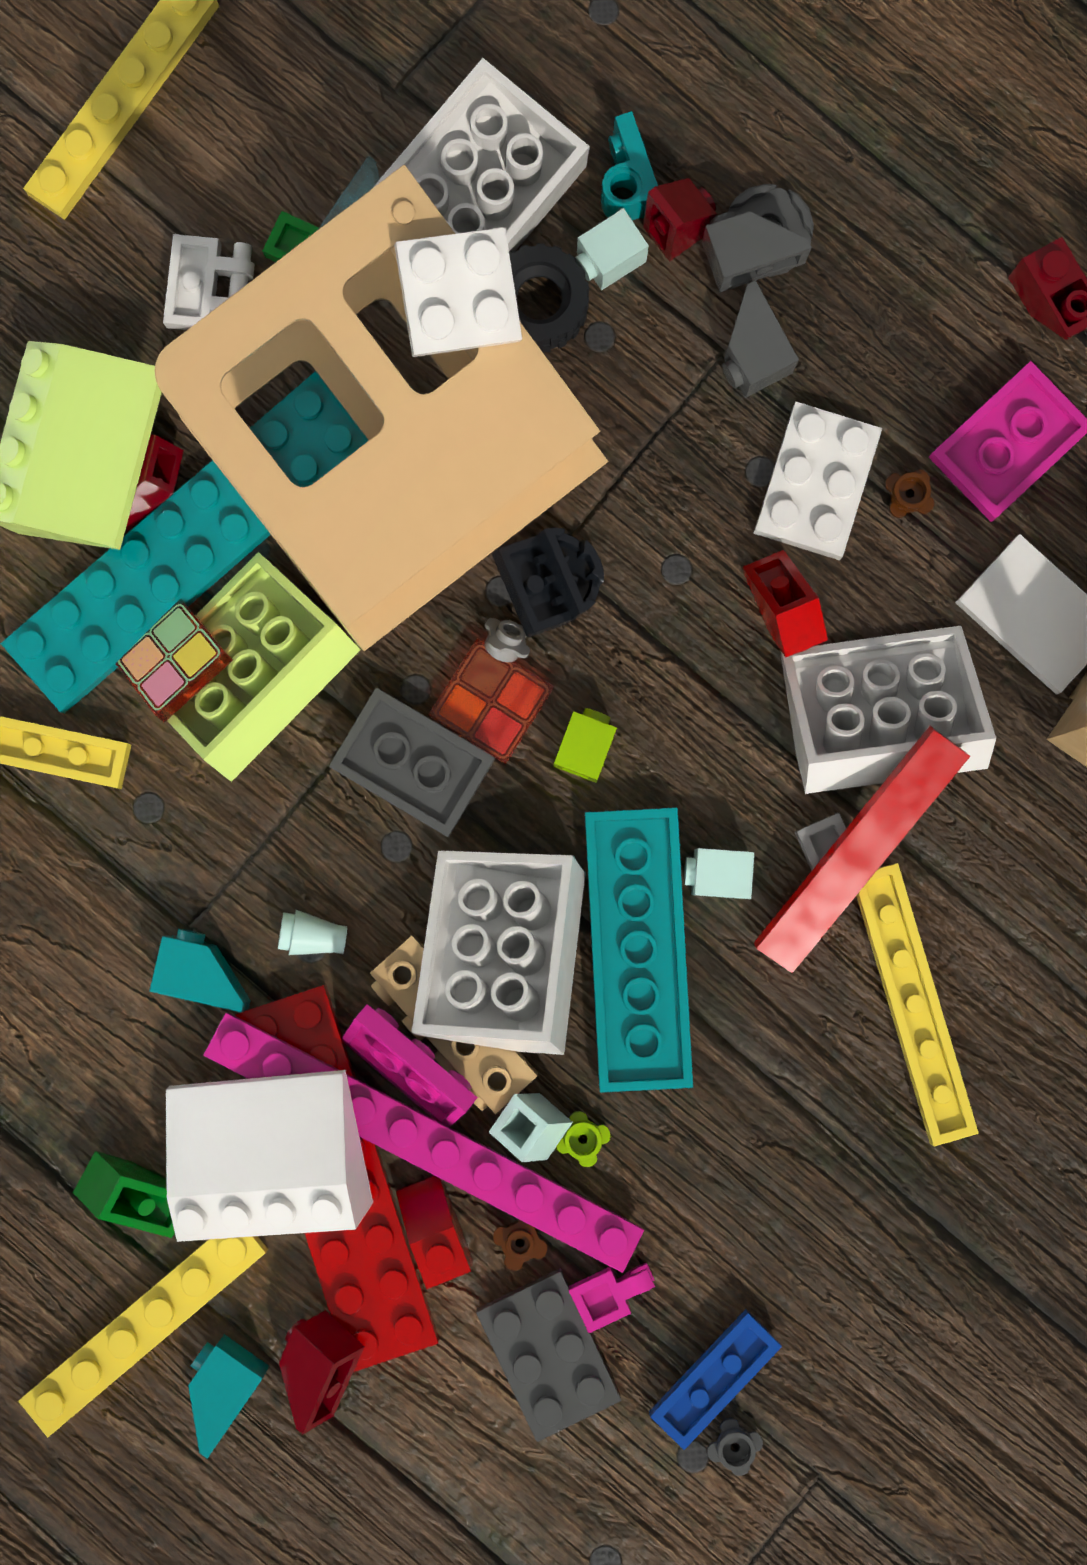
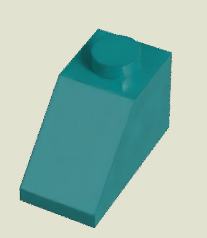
(196, 973)
(221, 1389)

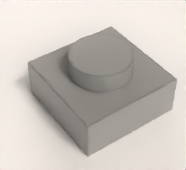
(819, 838)

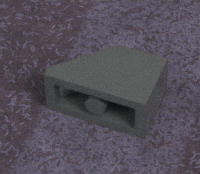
(750, 248)
(758, 346)

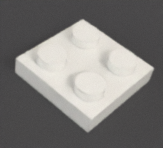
(458, 291)

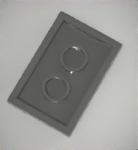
(412, 762)
(548, 1355)

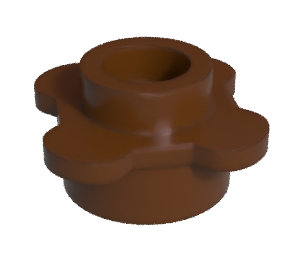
(916, 482)
(516, 1255)

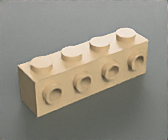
(491, 1071)

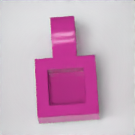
(604, 1297)

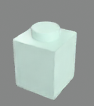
(611, 250)
(720, 873)
(530, 1127)

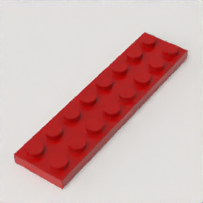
(366, 1270)

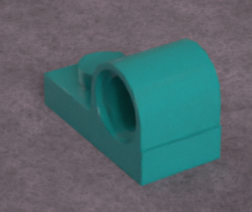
(633, 173)

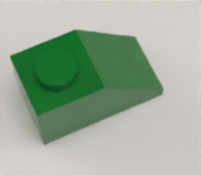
(125, 1194)

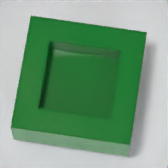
(286, 235)

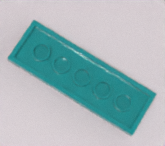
(638, 950)

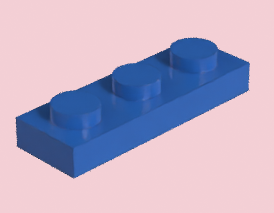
(715, 1379)

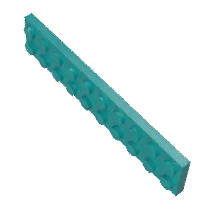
(174, 552)

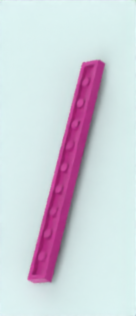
(441, 1149)

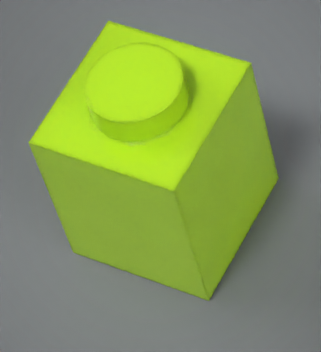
(585, 744)

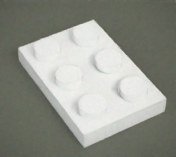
(817, 480)

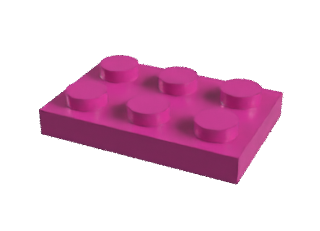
(1010, 441)
(409, 1066)

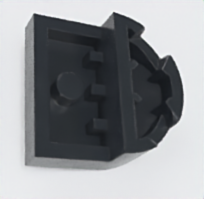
(550, 578)

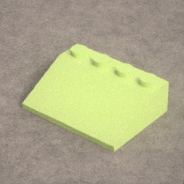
(75, 444)
(281, 660)

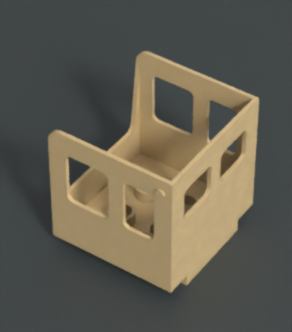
(440, 469)

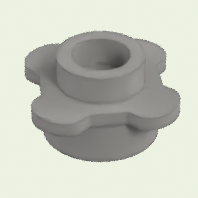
(506, 640)

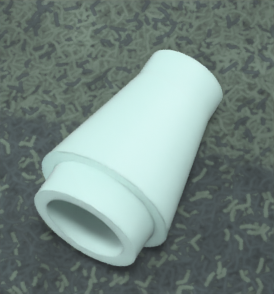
(310, 935)

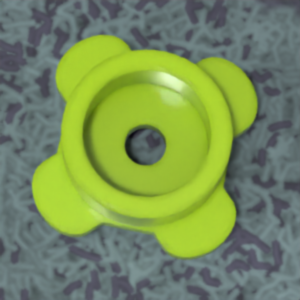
(587, 1151)

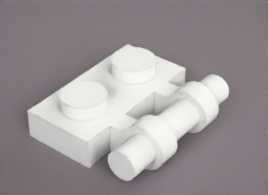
(194, 278)

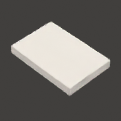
(1032, 613)

